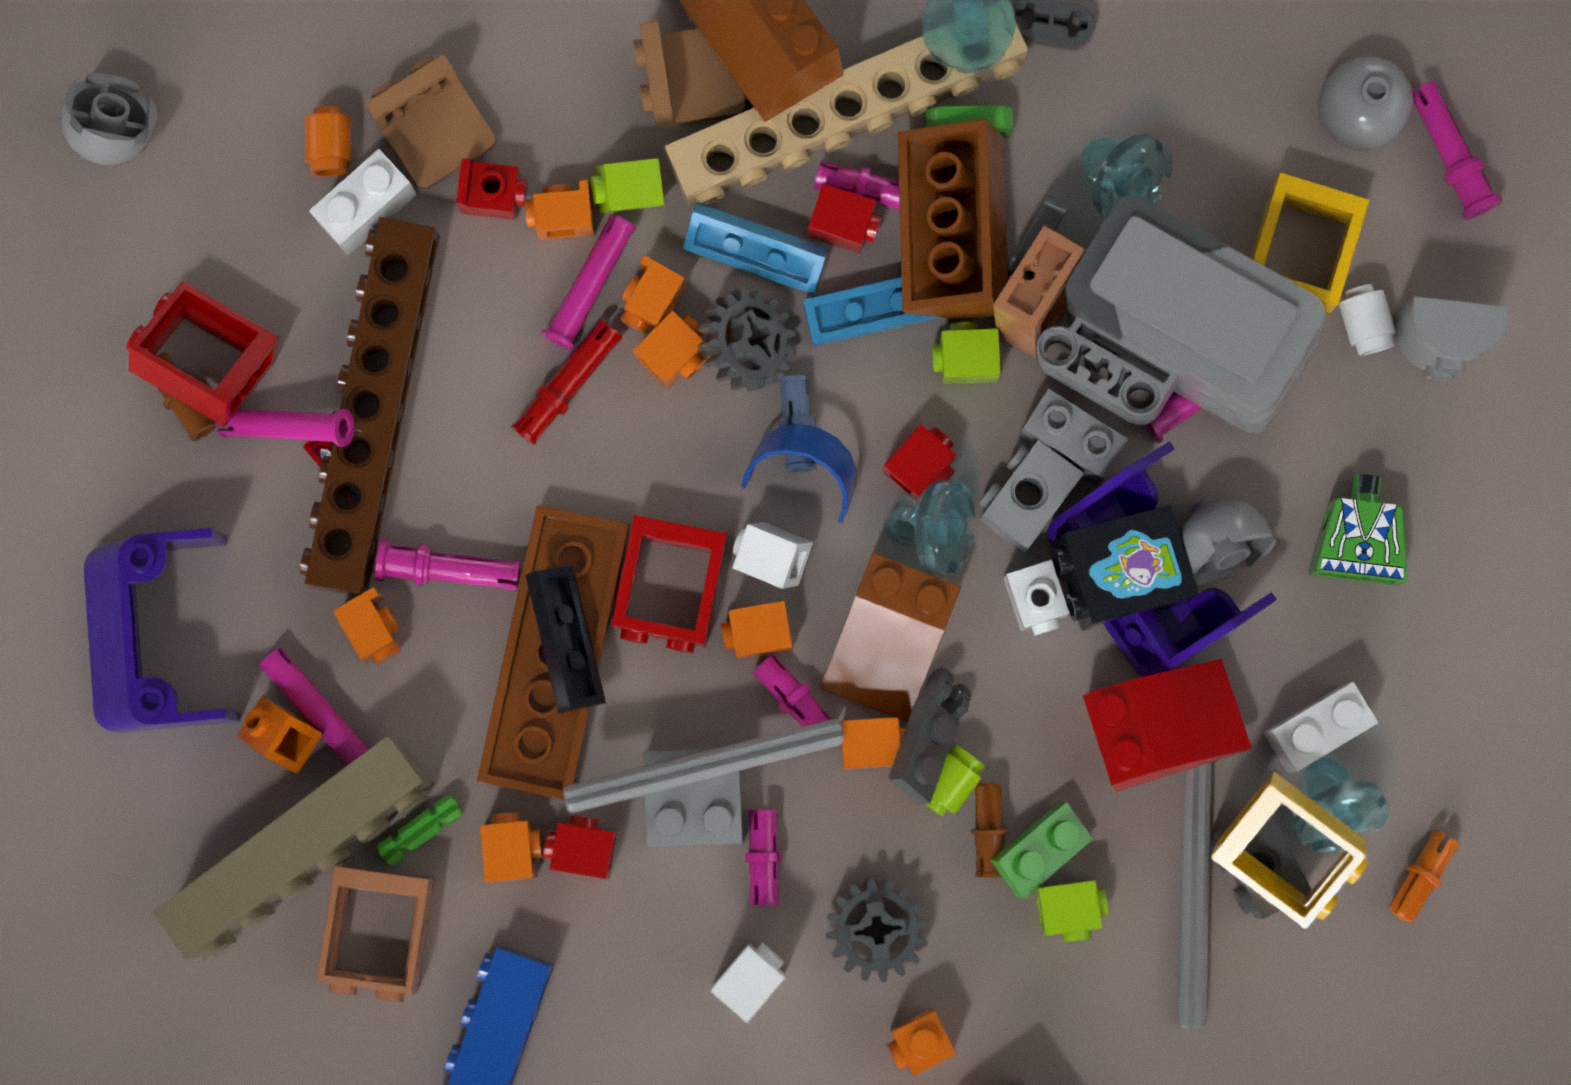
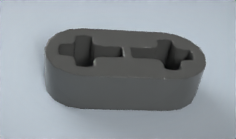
(1055, 12)
(1049, 216)

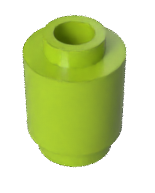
(956, 781)

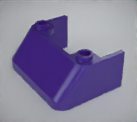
(1165, 635)
(119, 693)

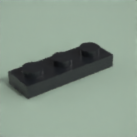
(565, 639)

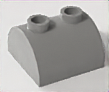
(1447, 334)

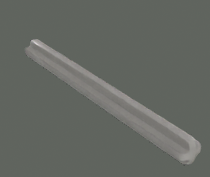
(703, 765)
(1195, 897)

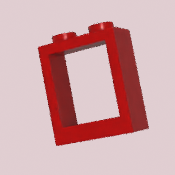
(189, 303)
(678, 536)

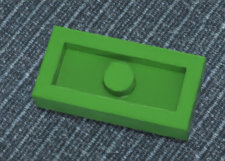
(1041, 849)

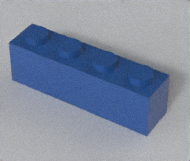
(499, 1019)

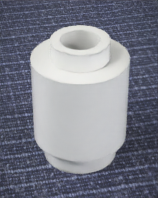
(1368, 320)

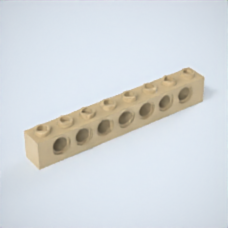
(860, 83)

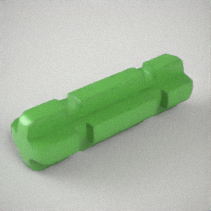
(419, 830)

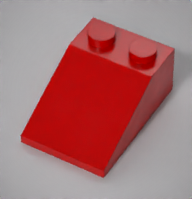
(1166, 723)

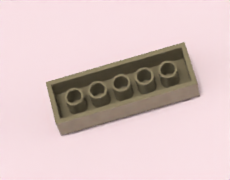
(293, 848)

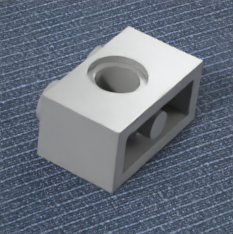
(1074, 436)
(1051, 476)

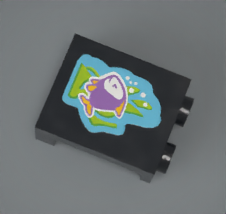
(1124, 567)

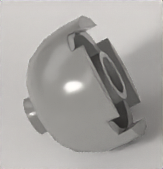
(1366, 103)
(107, 119)
(1224, 535)

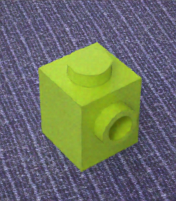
(627, 186)
(967, 354)
(1071, 909)

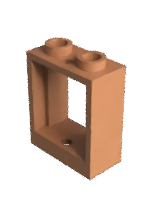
(1034, 305)
(348, 981)

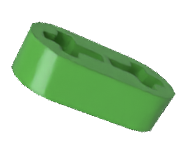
(999, 116)

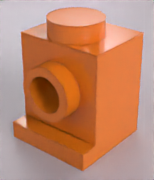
(561, 212)
(651, 296)
(369, 628)

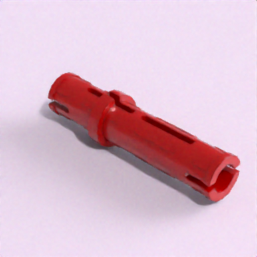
(555, 396)

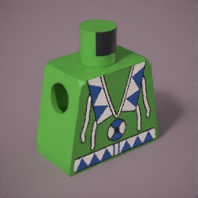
(1361, 537)

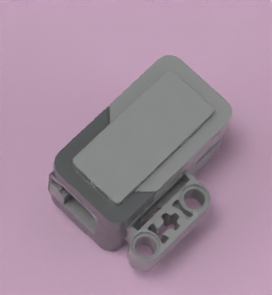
(1182, 317)

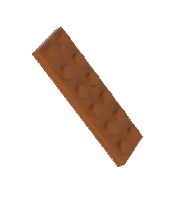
(527, 739)

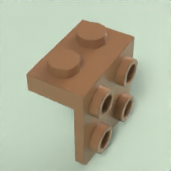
(684, 78)
(430, 121)

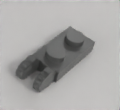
(929, 736)

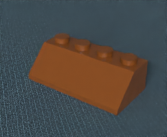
(769, 48)
(952, 219)

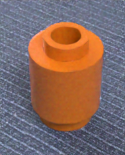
(328, 142)

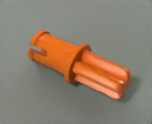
(1423, 877)

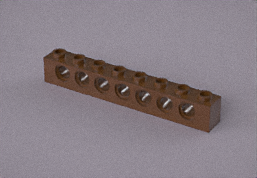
(389, 243)

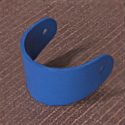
(816, 445)

